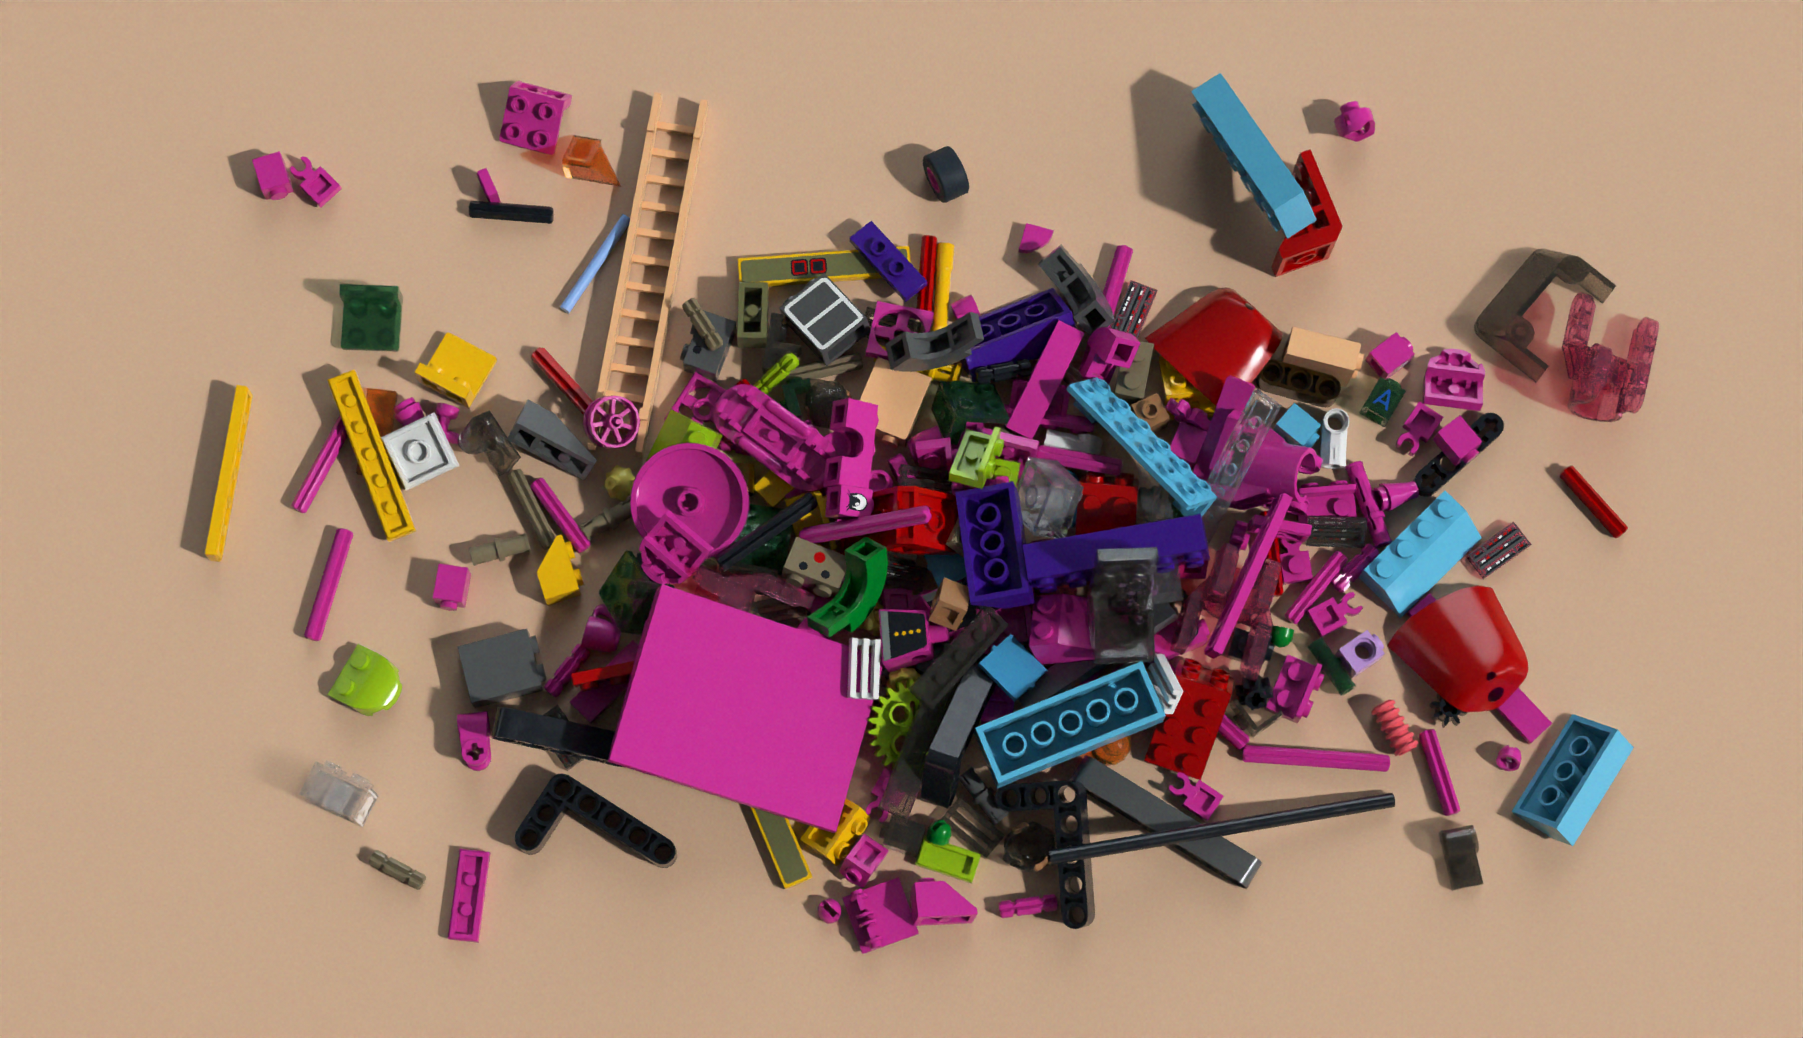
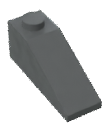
(550, 439)

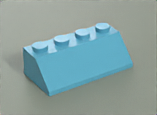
(1421, 554)
(1573, 779)

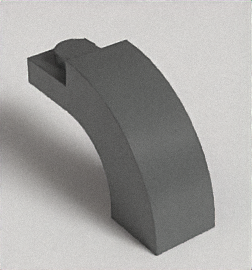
(1079, 288)
(936, 348)

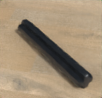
(766, 531)

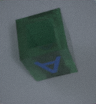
(1383, 401)

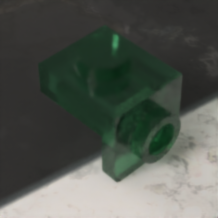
(792, 388)

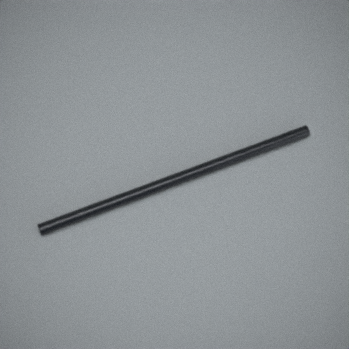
(1220, 828)

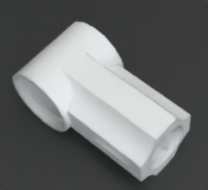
(1334, 441)
(1082, 442)

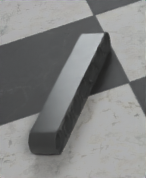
(1157, 815)

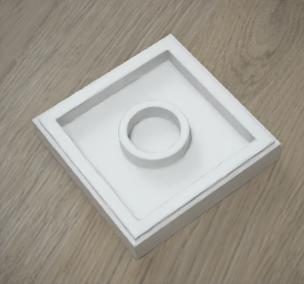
(420, 451)

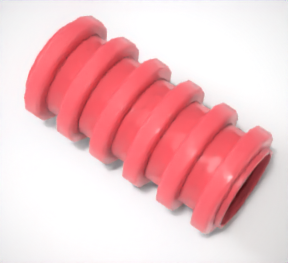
(1394, 727)

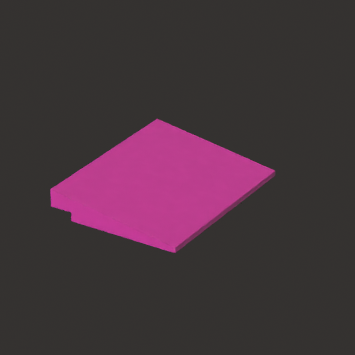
(742, 709)

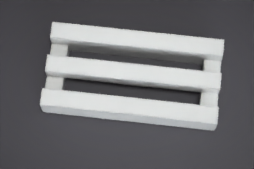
(875, 668)
(1165, 683)

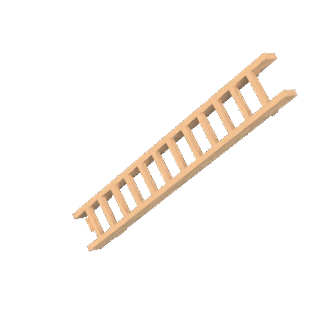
(629, 258)

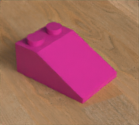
(1060, 629)

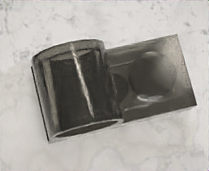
(487, 436)
(1460, 854)

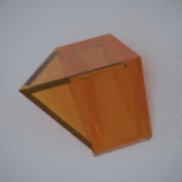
(588, 161)

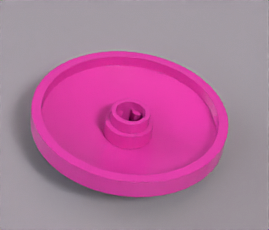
(698, 488)

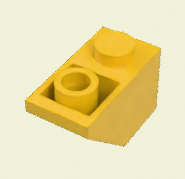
(557, 574)

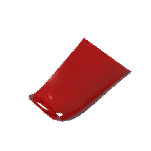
(1216, 341)
(1459, 643)

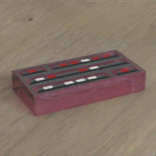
(1134, 308)
(1498, 550)

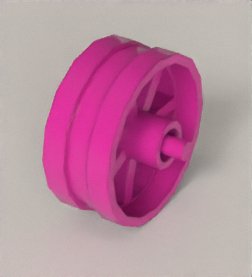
(611, 422)

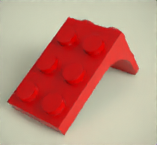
(1106, 502)
(1188, 734)

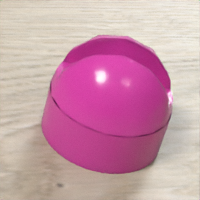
(1507, 764)
(825, 916)

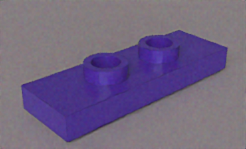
(888, 261)

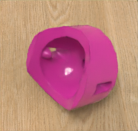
(1352, 120)

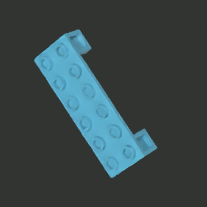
(1154, 454)

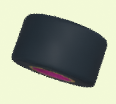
(945, 174)

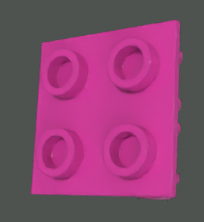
(880, 915)

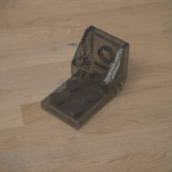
(1122, 605)

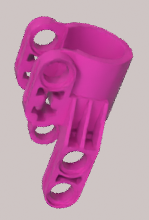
(1275, 473)

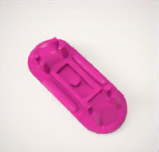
(773, 436)

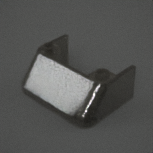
(1502, 320)

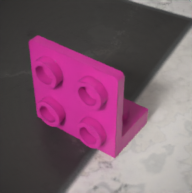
(533, 117)

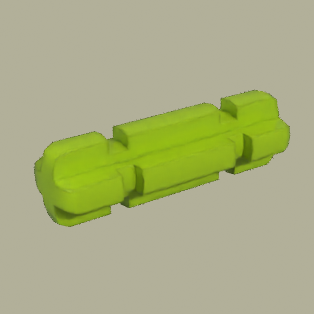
(777, 373)

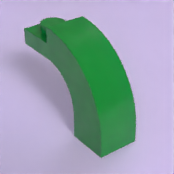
(859, 592)

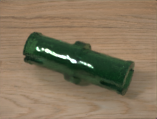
(1331, 666)

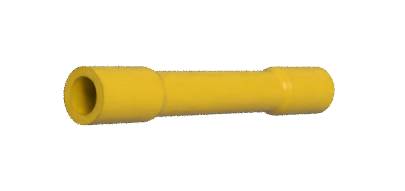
(943, 267)

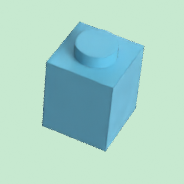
(1298, 427)

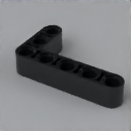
(553, 735)
(954, 736)
(596, 817)
(1064, 838)

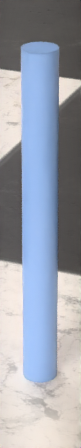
(595, 264)

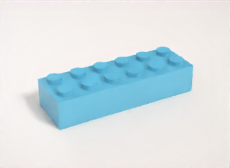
(1252, 156)
(1069, 724)

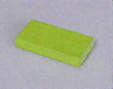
(948, 860)

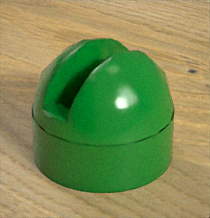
(1281, 636)
(939, 833)

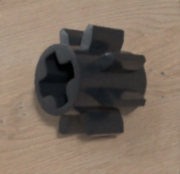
(1255, 692)
(1448, 716)

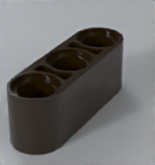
(1312, 379)

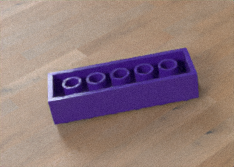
(1072, 558)

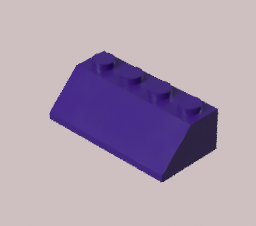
(1017, 331)
(994, 546)

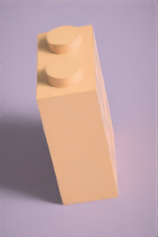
(1323, 354)
(898, 400)

